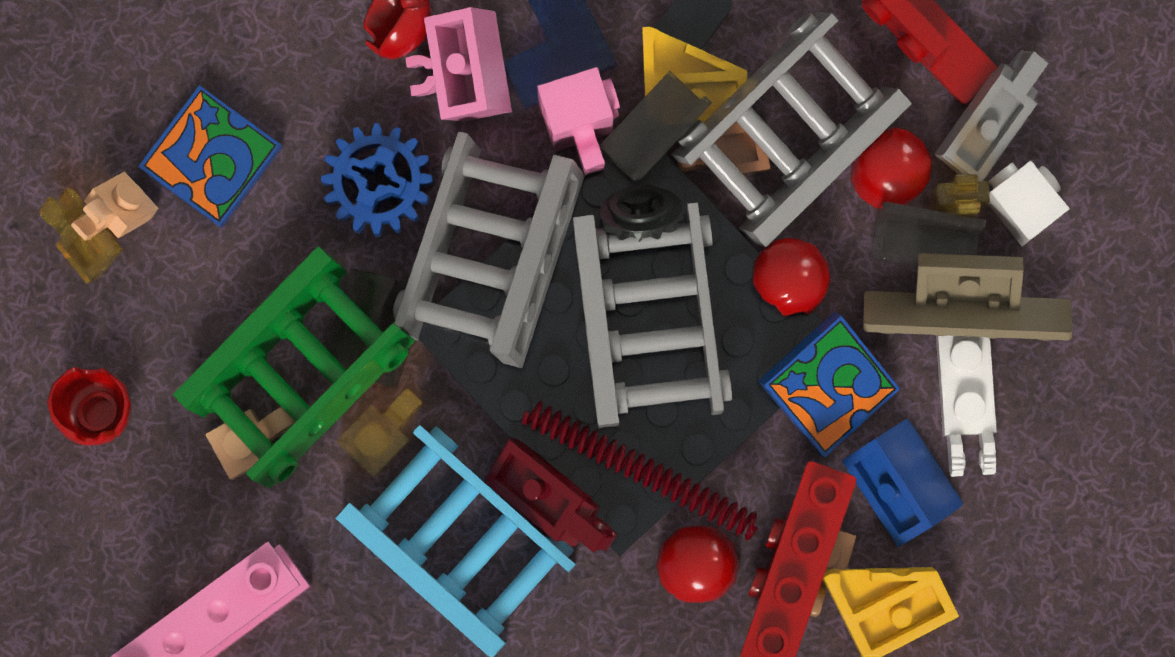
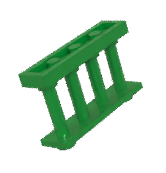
(246, 355)

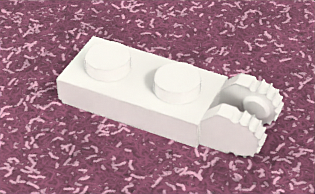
(967, 398)

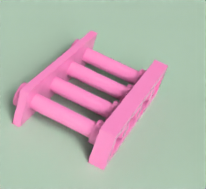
(224, 608)

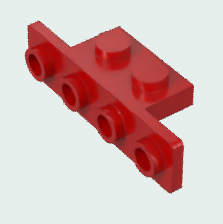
(937, 42)
(798, 562)

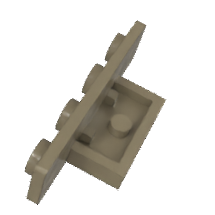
(968, 299)

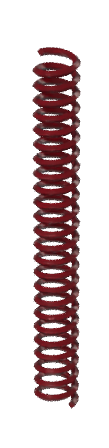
(647, 469)

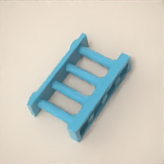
(409, 555)

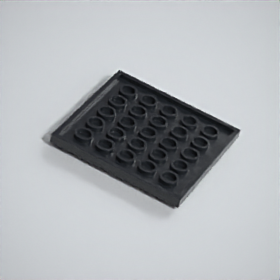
(557, 368)

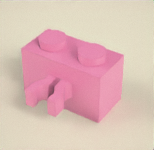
(464, 64)
(578, 113)

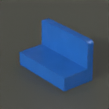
(903, 482)

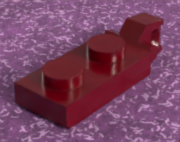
(548, 497)

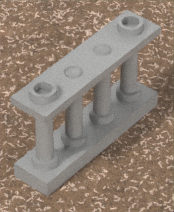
(838, 142)
(523, 284)
(609, 346)

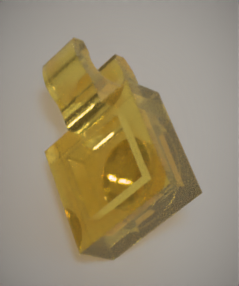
(962, 196)
(87, 257)
(377, 436)

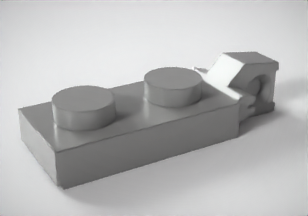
(993, 116)

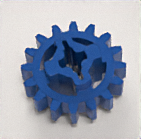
(369, 201)

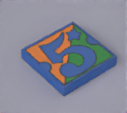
(210, 156)
(829, 384)

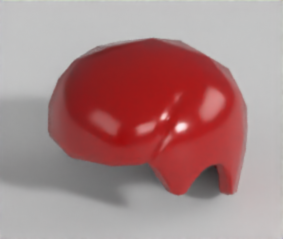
(396, 26)
(892, 168)
(791, 276)
(89, 406)
(698, 564)

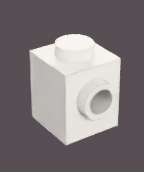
(1026, 200)

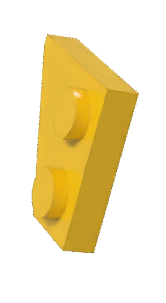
(695, 68)
(889, 605)

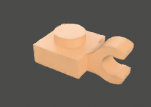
(116, 206)
(233, 453)

